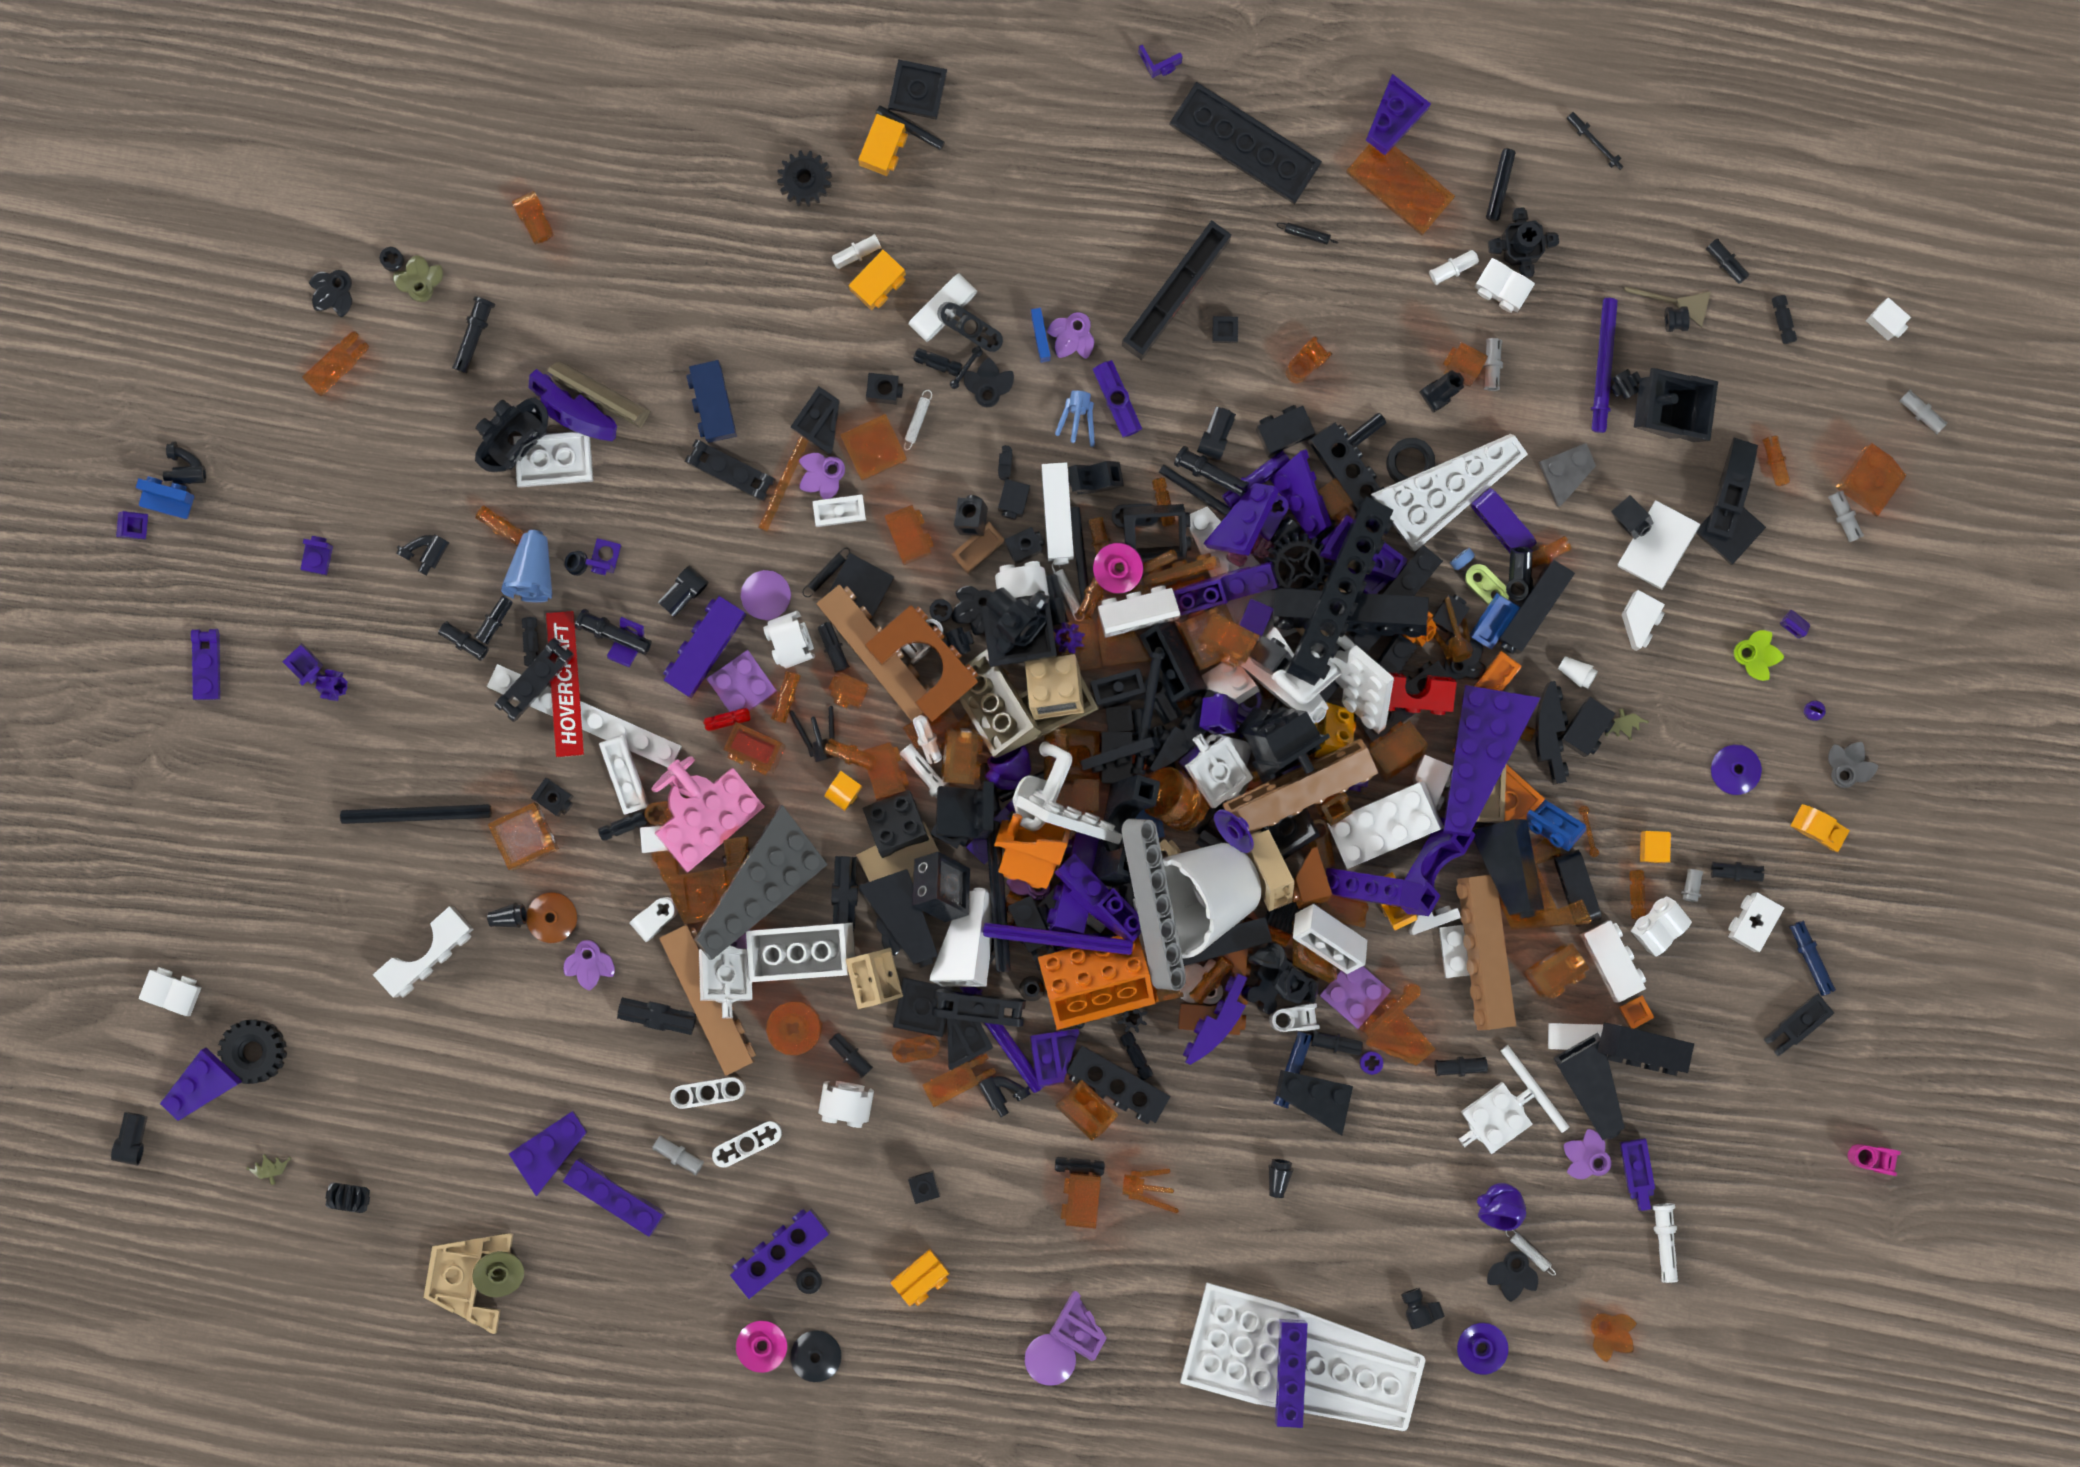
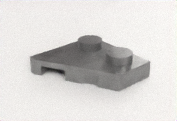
(1567, 471)

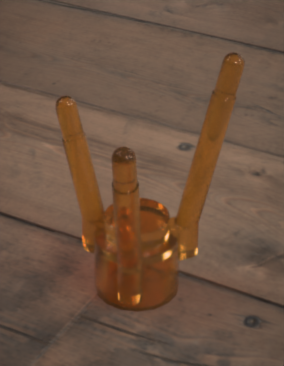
(1459, 647)
(1134, 1186)

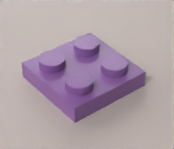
(741, 683)
(1355, 995)

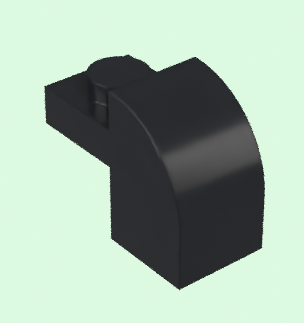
(1095, 477)

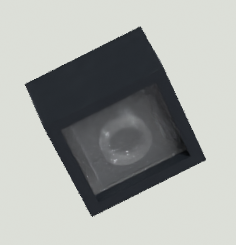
(941, 886)

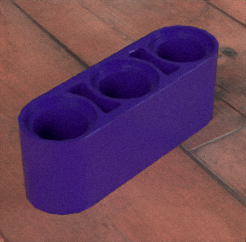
(1502, 521)

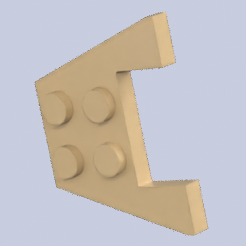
(451, 1280)

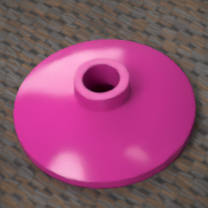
(1107, 574)
(752, 1356)

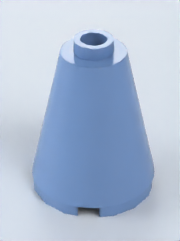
(530, 569)

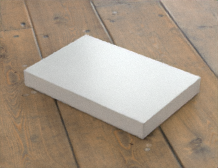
(556, 460)
(1660, 550)

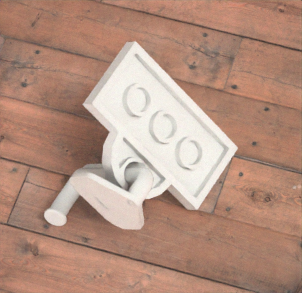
(1364, 684)
(1037, 803)

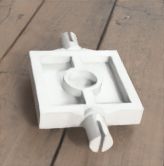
(1218, 770)
(725, 978)
(1496, 1118)

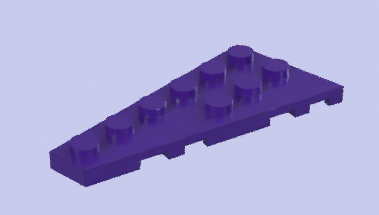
(1485, 740)

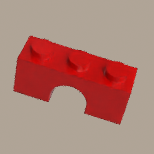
(1436, 696)

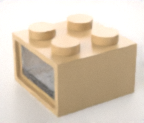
(1054, 687)

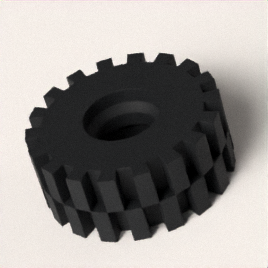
(272, 1047)

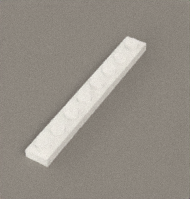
(598, 722)

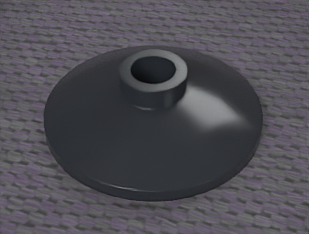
(820, 1343)

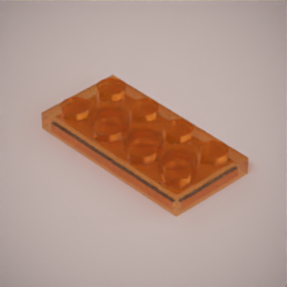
(1401, 186)

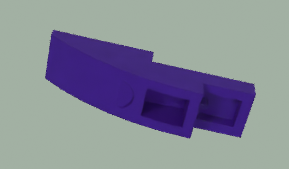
(576, 414)
(1225, 587)
(1098, 900)
(1213, 1031)

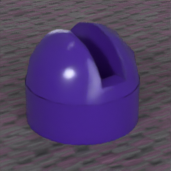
(1813, 715)

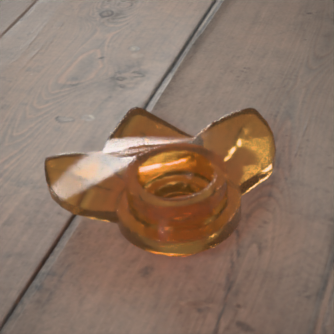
(1614, 1337)

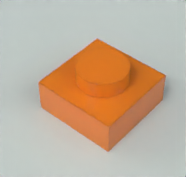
(1636, 1012)

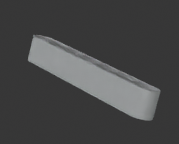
(1153, 904)

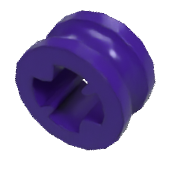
(1376, 1069)

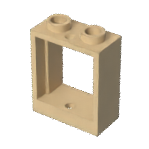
(1274, 875)
(874, 965)

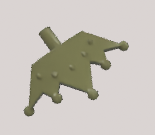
(1626, 724)
(269, 1168)

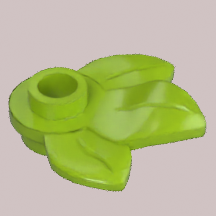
(1761, 655)

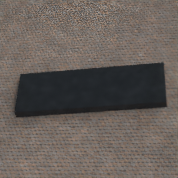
(1245, 143)

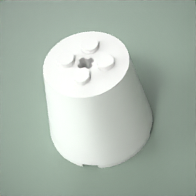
(1209, 893)

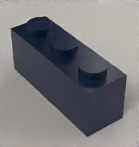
(711, 401)

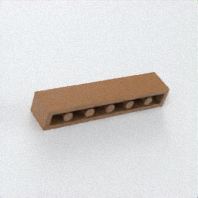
(857, 631)
(1298, 790)
(1486, 953)
(722, 1033)

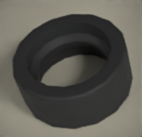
(1405, 443)

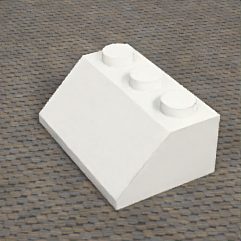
(1138, 611)

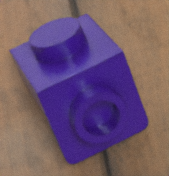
(303, 664)

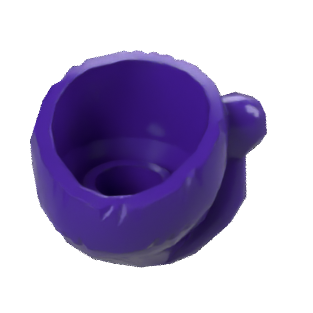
(1009, 768)
(1502, 1207)

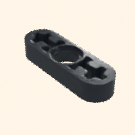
(981, 342)

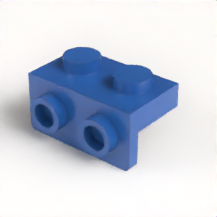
(165, 499)
(1555, 825)

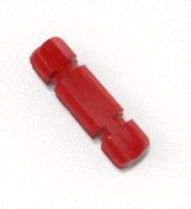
(727, 719)

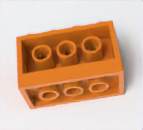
(1095, 983)

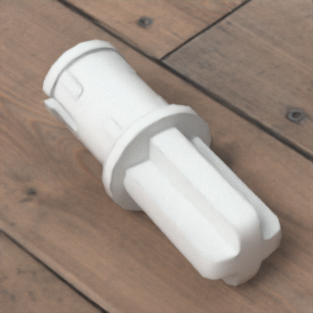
(856, 251)
(1454, 267)
(927, 739)

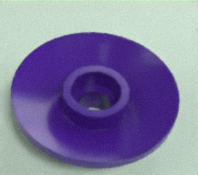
(1723, 769)
(1234, 830)
(1494, 1354)

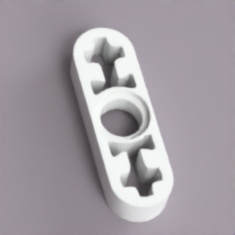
(767, 1142)

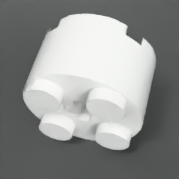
(1022, 581)
(789, 640)
(845, 1103)

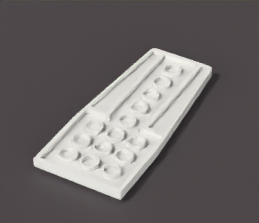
(1345, 1374)

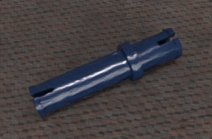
(1812, 958)
(1296, 1060)

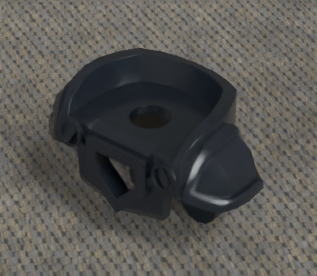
(496, 452)
(1278, 975)

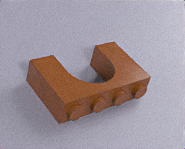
(912, 628)
(1190, 1014)

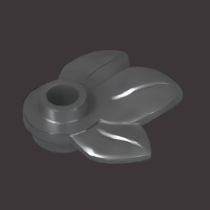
(1852, 762)

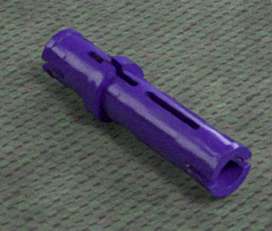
(1259, 476)

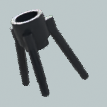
(818, 750)

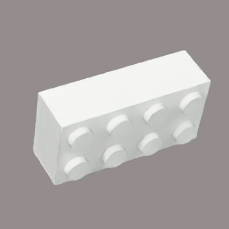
(1386, 825)
(799, 952)

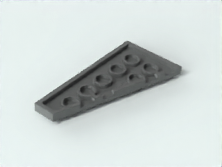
(767, 877)

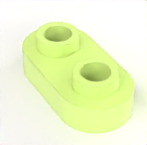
(1488, 583)

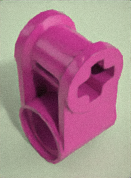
(1878, 1159)

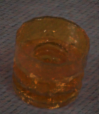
(1178, 800)
(809, 1027)

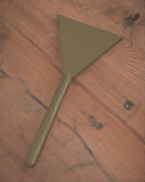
(1696, 303)

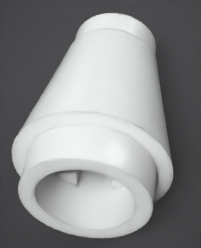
(1578, 672)

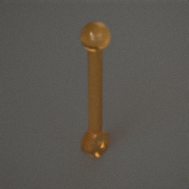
(1584, 810)

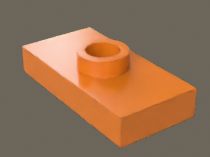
(1499, 673)

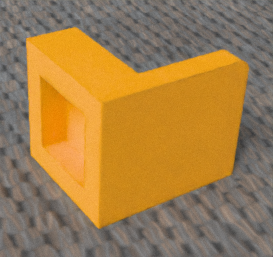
(1655, 847)

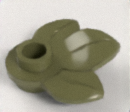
(416, 276)

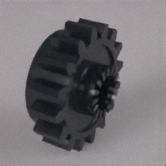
(806, 191)

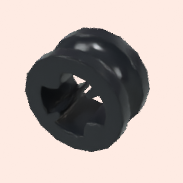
(387, 265)
(943, 603)

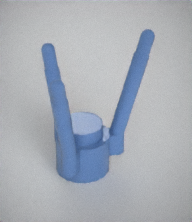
(1079, 404)

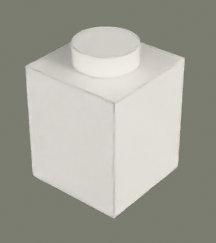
(1889, 319)

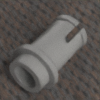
(1692, 885)

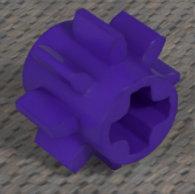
(1074, 634)
(331, 685)

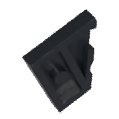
(965, 1041)

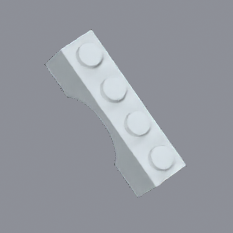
(448, 931)

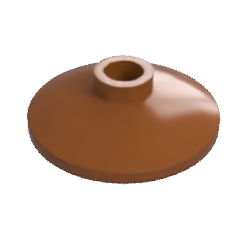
(564, 913)

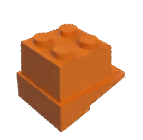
(1031, 854)

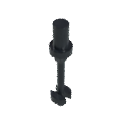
(1583, 129)

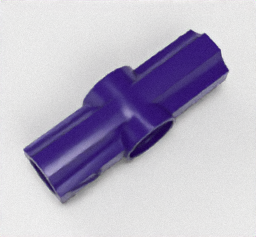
(1111, 384)

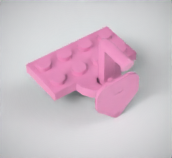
(708, 813)

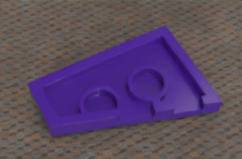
(545, 1152)

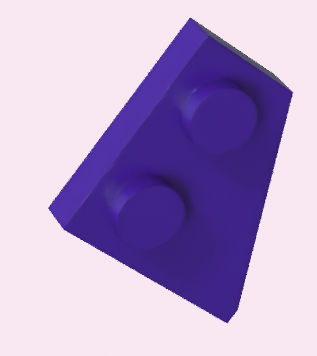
(1052, 1055)

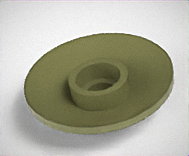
(500, 1282)

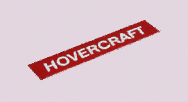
(565, 688)

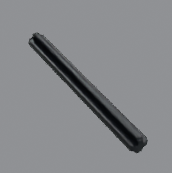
(415, 814)
(998, 899)

